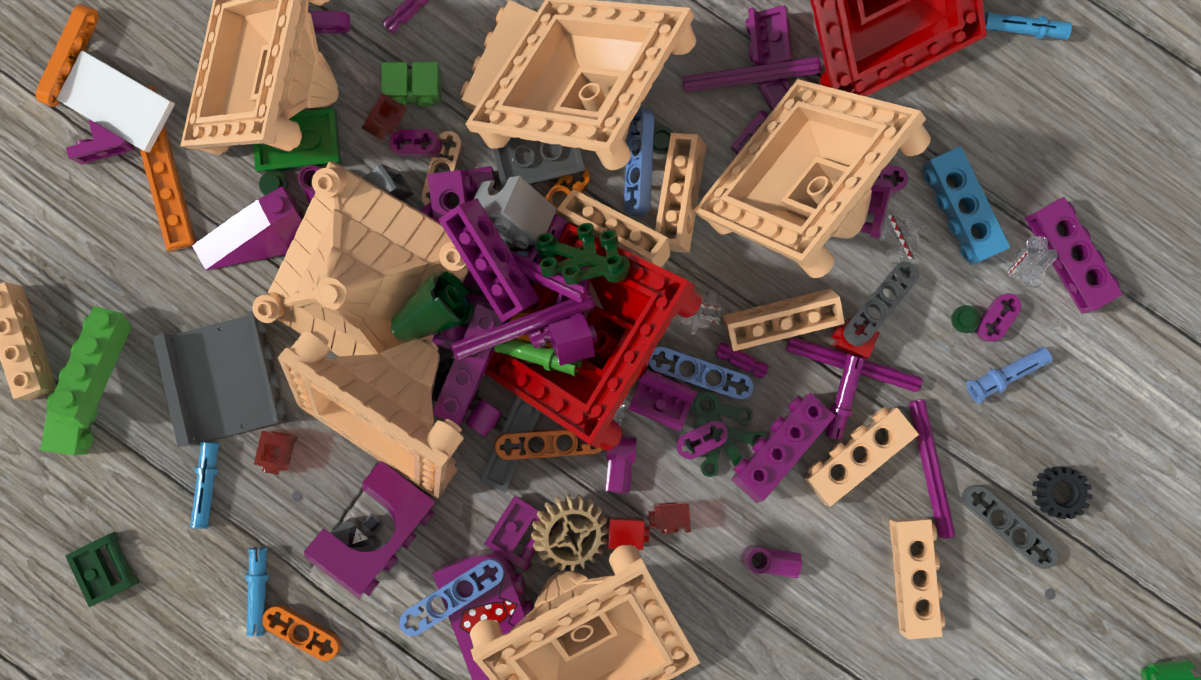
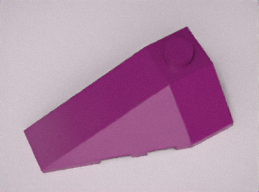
(253, 234)

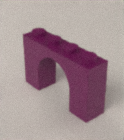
(359, 570)

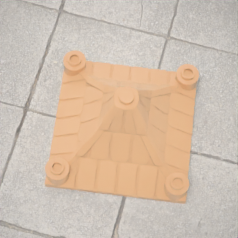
(255, 75)
(582, 75)
(811, 172)
(355, 264)
(378, 405)
(590, 630)

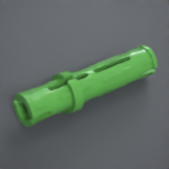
(540, 356)

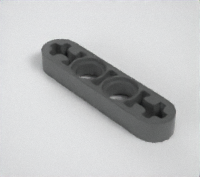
(881, 303)
(1009, 526)

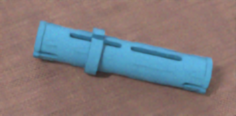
(1038, 27)
(206, 473)
(256, 590)

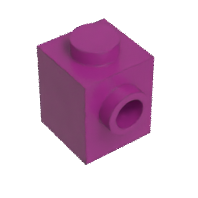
(572, 339)

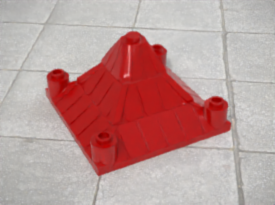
(887, 40)
(628, 324)

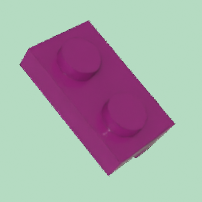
(769, 35)
(662, 400)

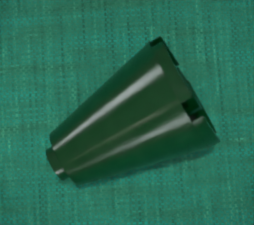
(433, 308)

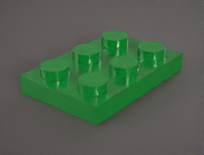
(317, 145)

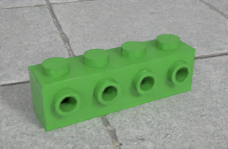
(89, 367)

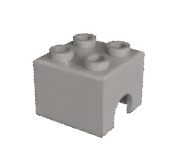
(516, 211)

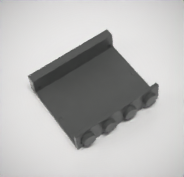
(220, 380)

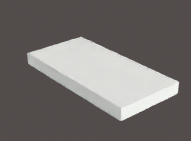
(115, 101)

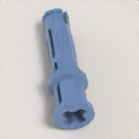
(997, 380)

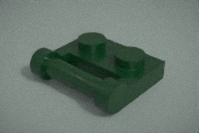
(93, 573)

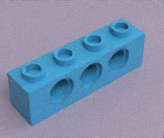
(967, 190)

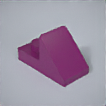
(103, 145)

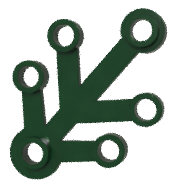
(613, 267)
(733, 433)

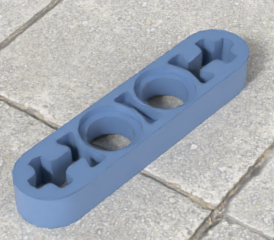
(638, 194)
(701, 369)
(454, 599)

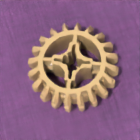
(591, 526)

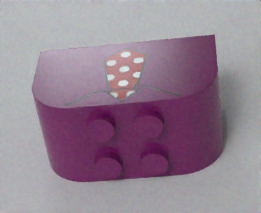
(502, 603)

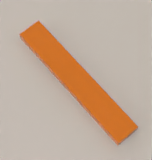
(168, 193)

